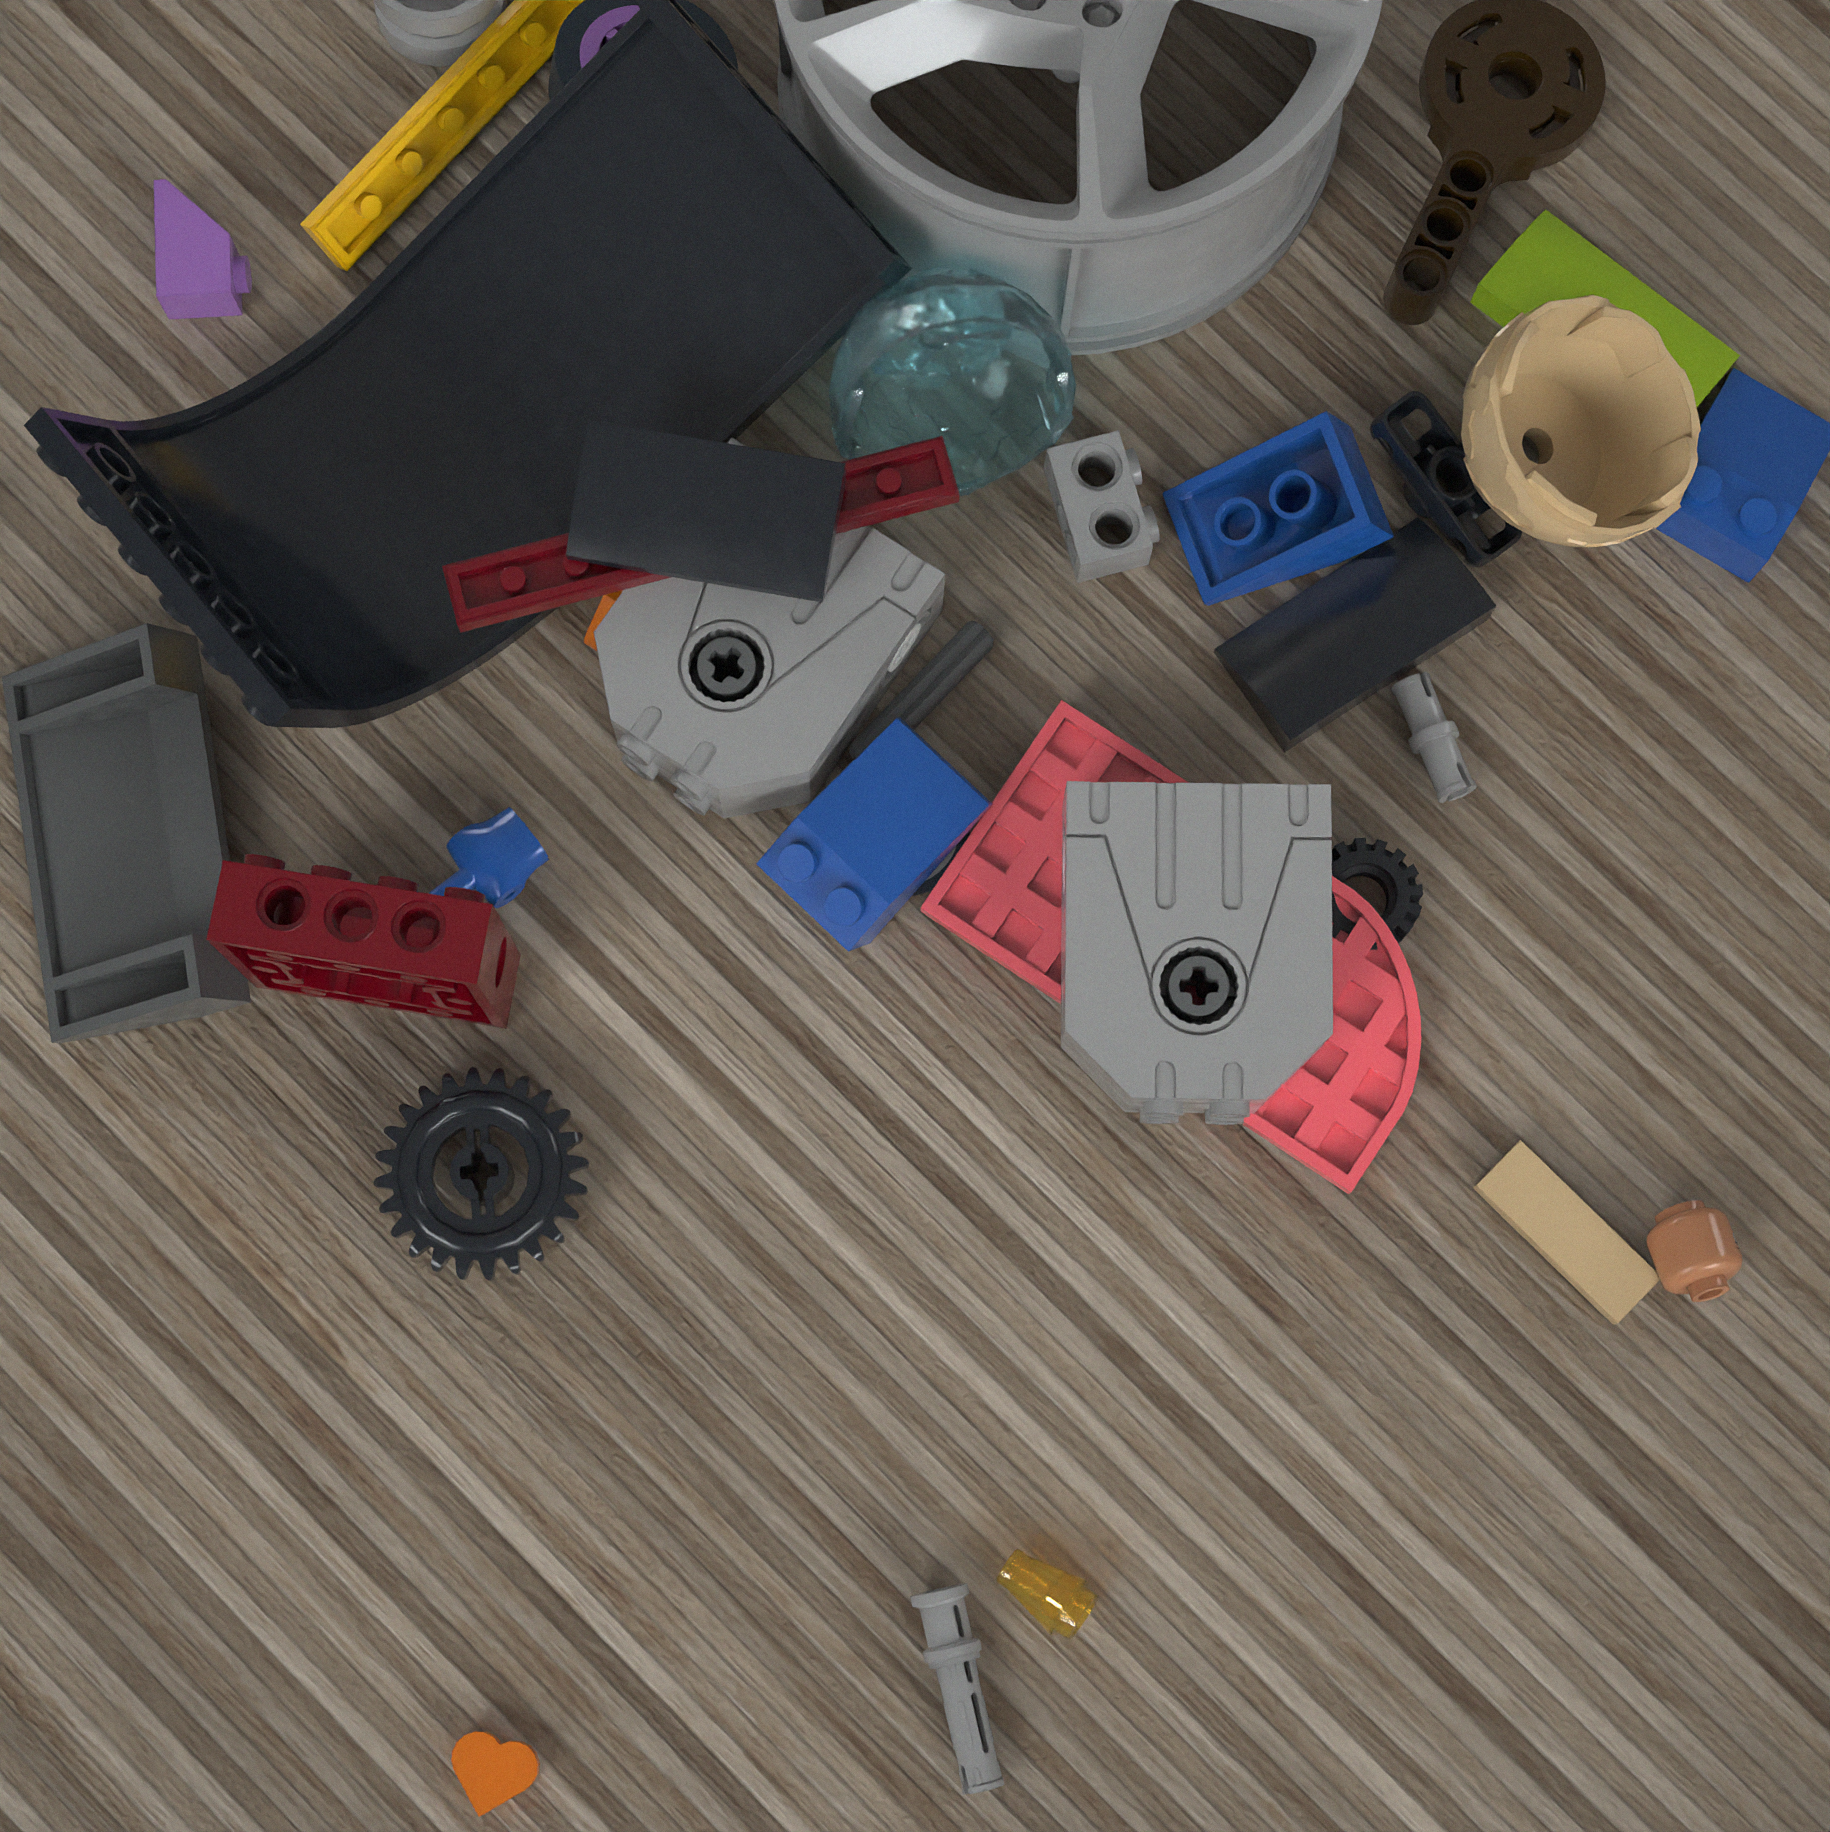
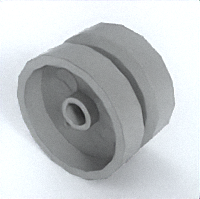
(435, 29)

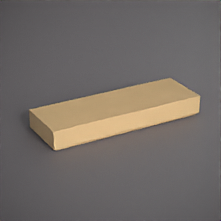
(1567, 1232)

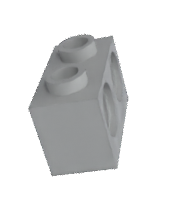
(1086, 508)

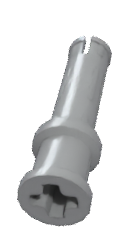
(953, 1655)

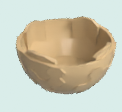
(1602, 408)

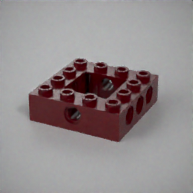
(365, 941)

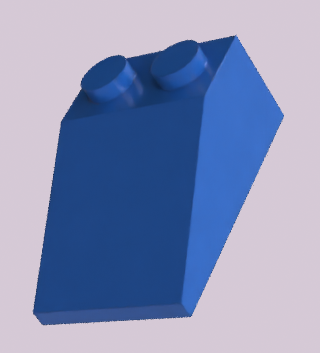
(1749, 476)
(1278, 511)
(874, 835)

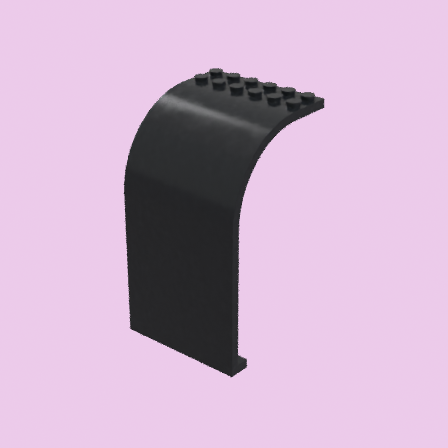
(620, 263)

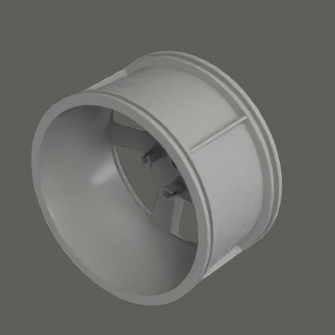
(1121, 256)

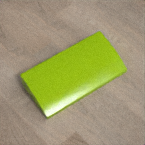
(1560, 264)

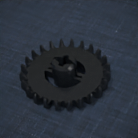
(484, 1236)

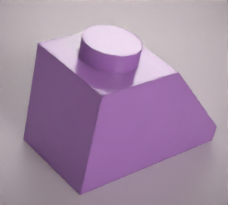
(195, 260)

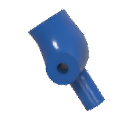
(494, 858)

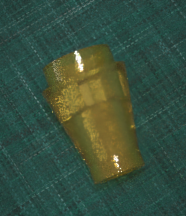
(1049, 1594)

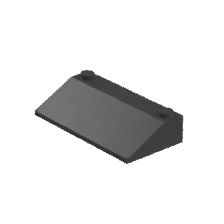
(122, 833)

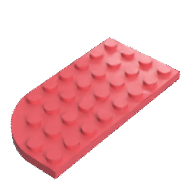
(1007, 904)

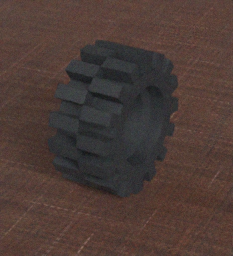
(1390, 873)

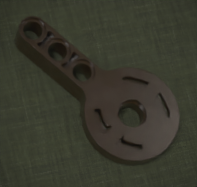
(1488, 134)

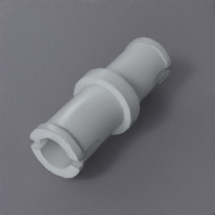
(1433, 737)

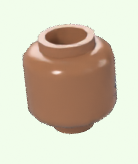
(1694, 1250)

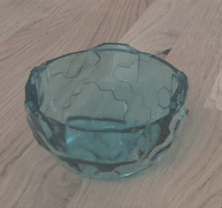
(957, 362)

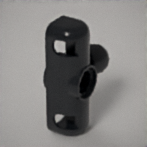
(1439, 454)

